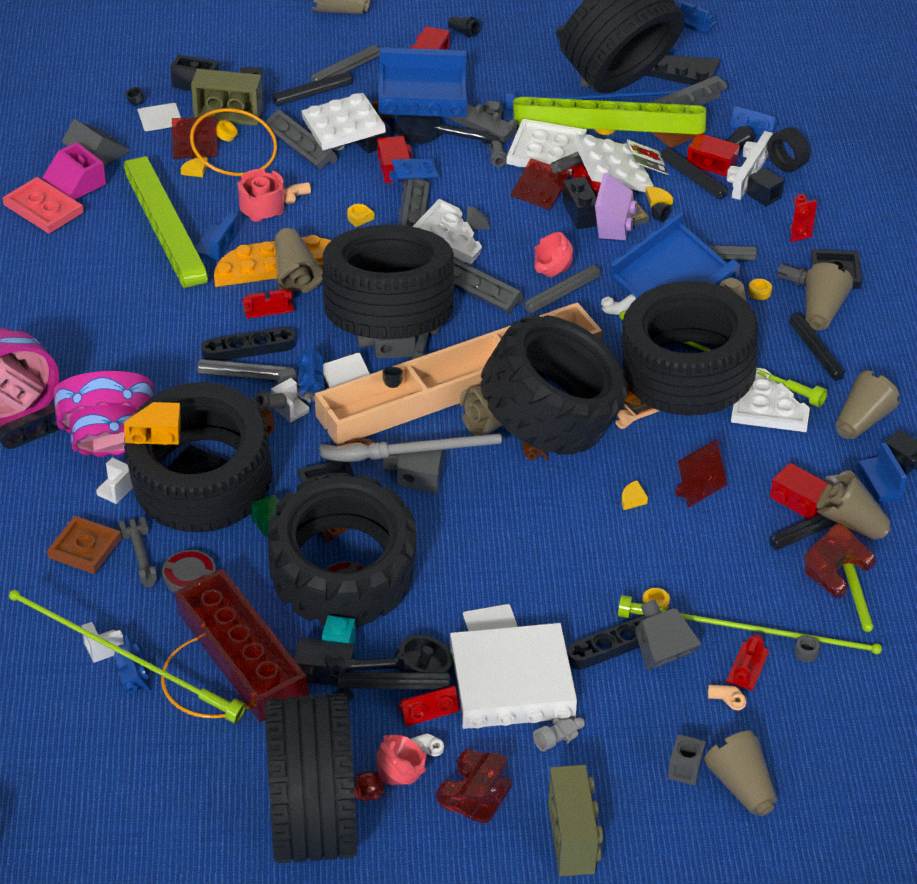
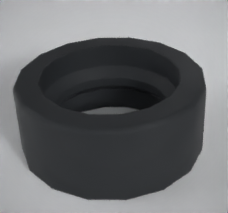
(797, 143)

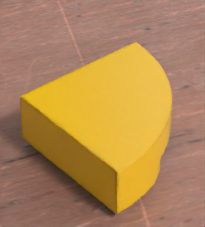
(194, 167)
(657, 195)
(633, 496)

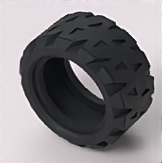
(536, 409)
(351, 504)

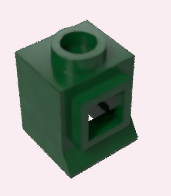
(262, 512)

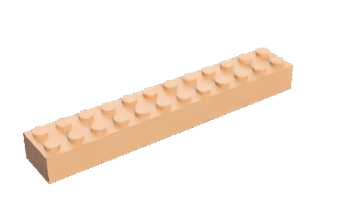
(426, 387)

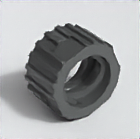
(807, 642)

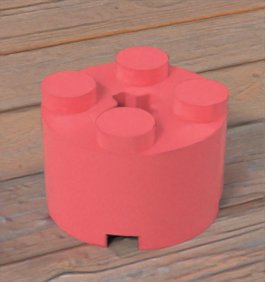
(261, 194)

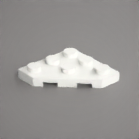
(447, 222)
(770, 406)

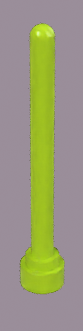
(858, 597)

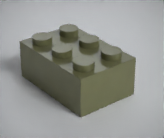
(227, 90)
(573, 820)

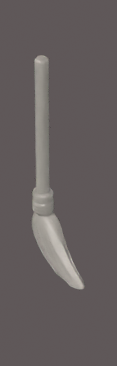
(358, 452)

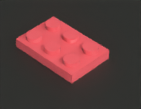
(43, 205)

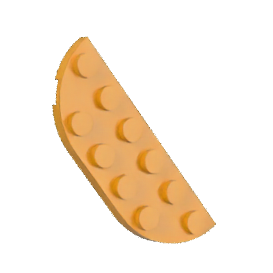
(258, 261)

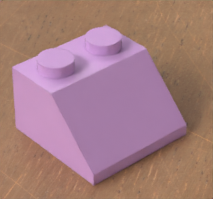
(614, 209)

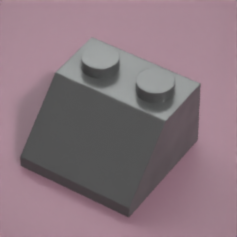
(95, 141)

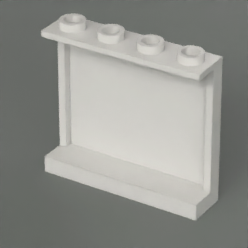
(513, 675)

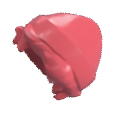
(553, 255)
(400, 760)

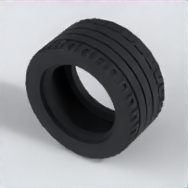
(620, 39)
(388, 281)
(689, 381)
(210, 498)
(310, 778)

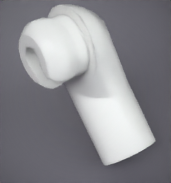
(615, 308)
(429, 744)

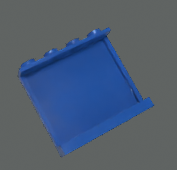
(422, 82)
(670, 257)

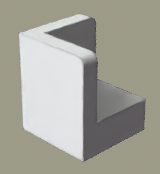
(295, 407)
(118, 481)
(98, 651)

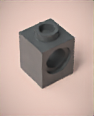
(686, 759)

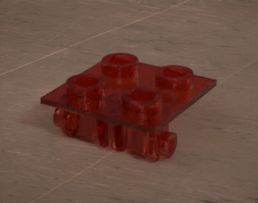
(204, 137)
(539, 184)
(701, 474)

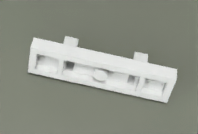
(756, 155)

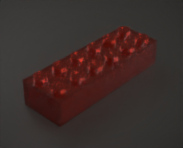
(240, 642)

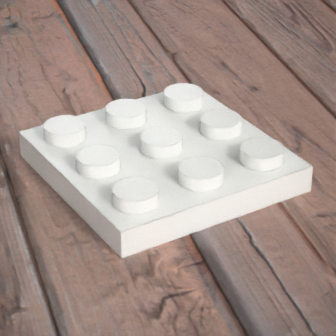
(343, 121)
(542, 142)
(612, 158)

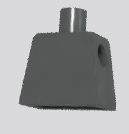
(388, 347)
(417, 469)
(664, 636)

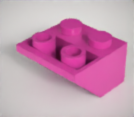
(75, 171)

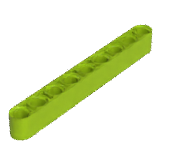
(612, 115)
(165, 222)

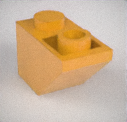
(154, 425)

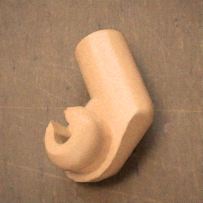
(296, 190)
(729, 694)

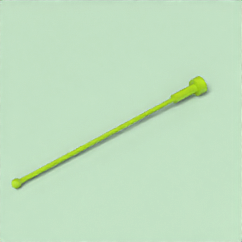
(816, 396)
(627, 606)
(233, 710)

